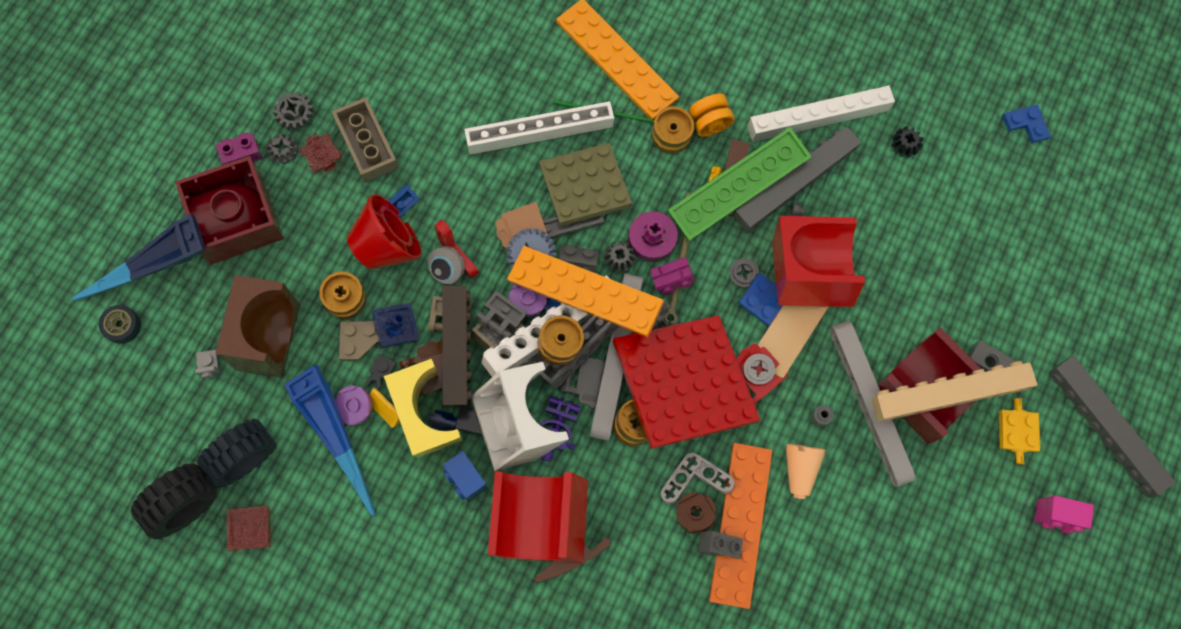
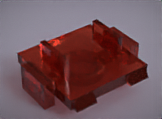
(320, 152)

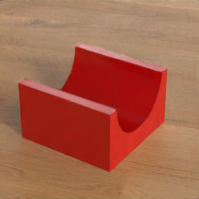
(538, 517)

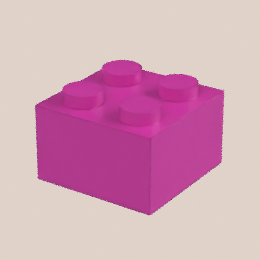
(1064, 514)

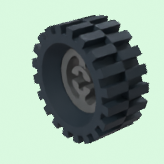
(236, 453)

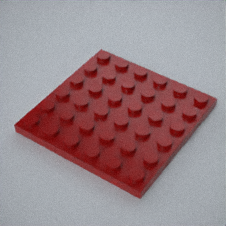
(685, 381)

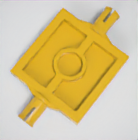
(1019, 431)

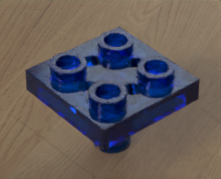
(401, 316)

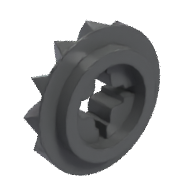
(286, 153)
(736, 268)

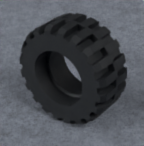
(173, 501)

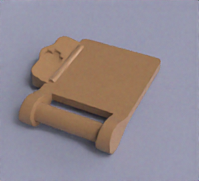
(517, 220)

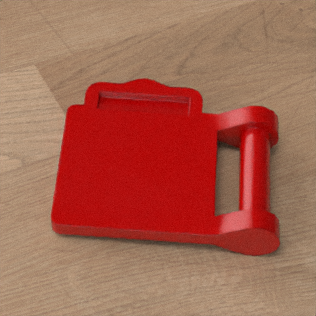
(759, 390)

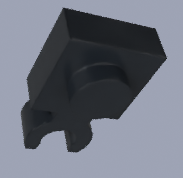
(380, 368)

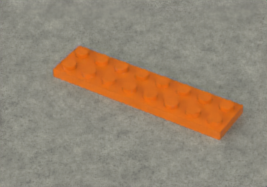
(742, 519)

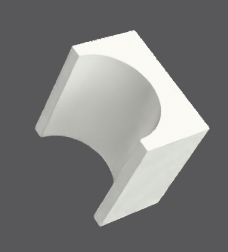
(506, 422)

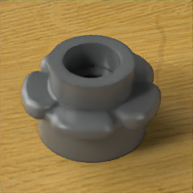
(796, 210)

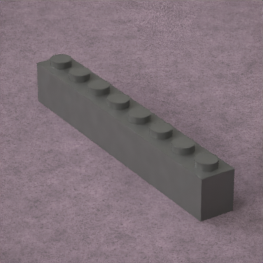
(777, 195)
(1112, 427)

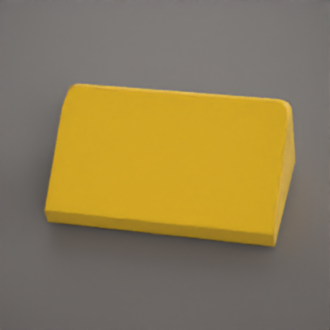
(384, 408)

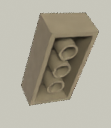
(365, 140)

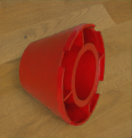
(381, 236)

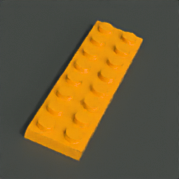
(617, 59)
(586, 291)

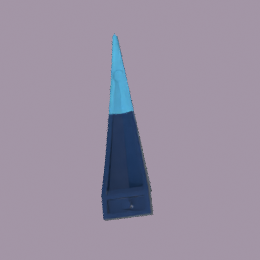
(170, 248)

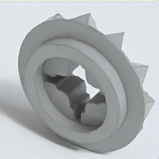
(767, 365)

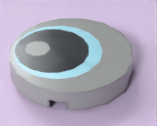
(446, 265)

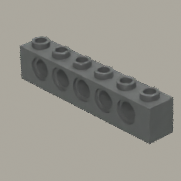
(595, 333)

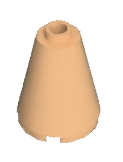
(803, 468)

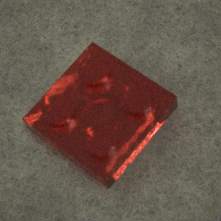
(248, 528)

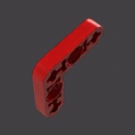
(446, 238)

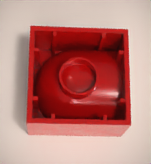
(815, 261)

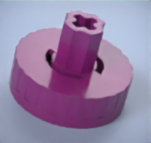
(665, 232)

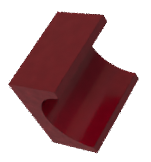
(932, 359)

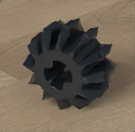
(907, 142)

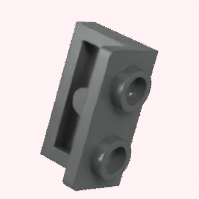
(579, 257)

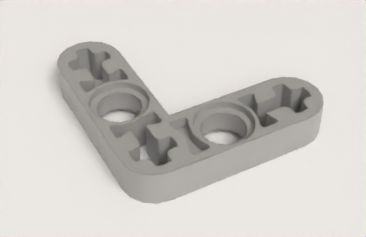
(697, 471)

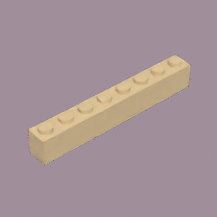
(953, 392)

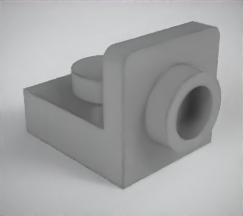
(207, 364)

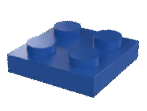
(761, 299)

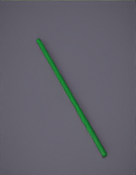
(614, 113)

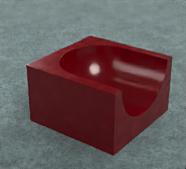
(230, 209)

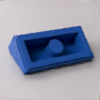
(403, 199)

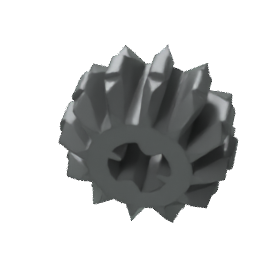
(623, 262)

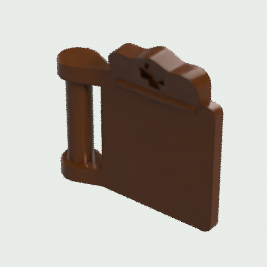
(433, 351)

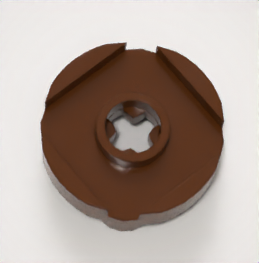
(699, 502)

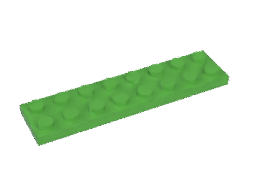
(739, 184)

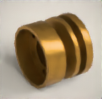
(623, 425)

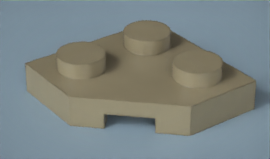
(356, 339)

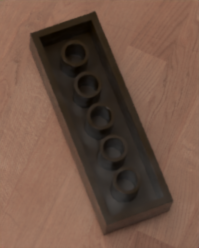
(455, 341)

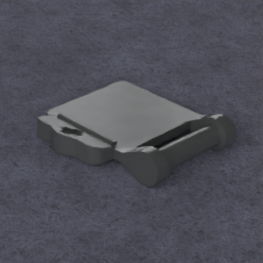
(588, 382)

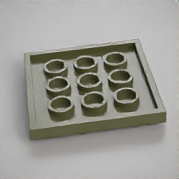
(585, 184)

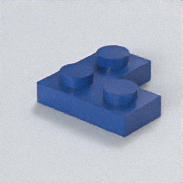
(1031, 120)

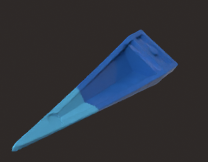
(318, 406)

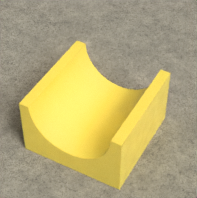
(405, 391)

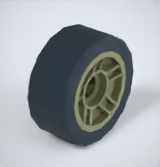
(110, 324)

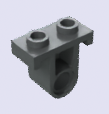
(720, 544)

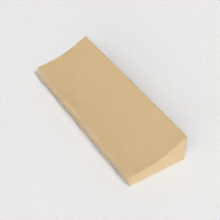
(790, 333)

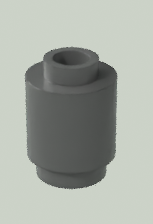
(816, 418)

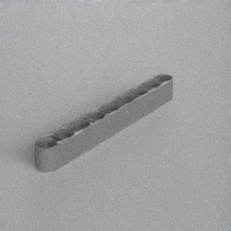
(611, 378)
(865, 389)

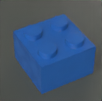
(465, 476)

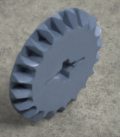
(535, 239)

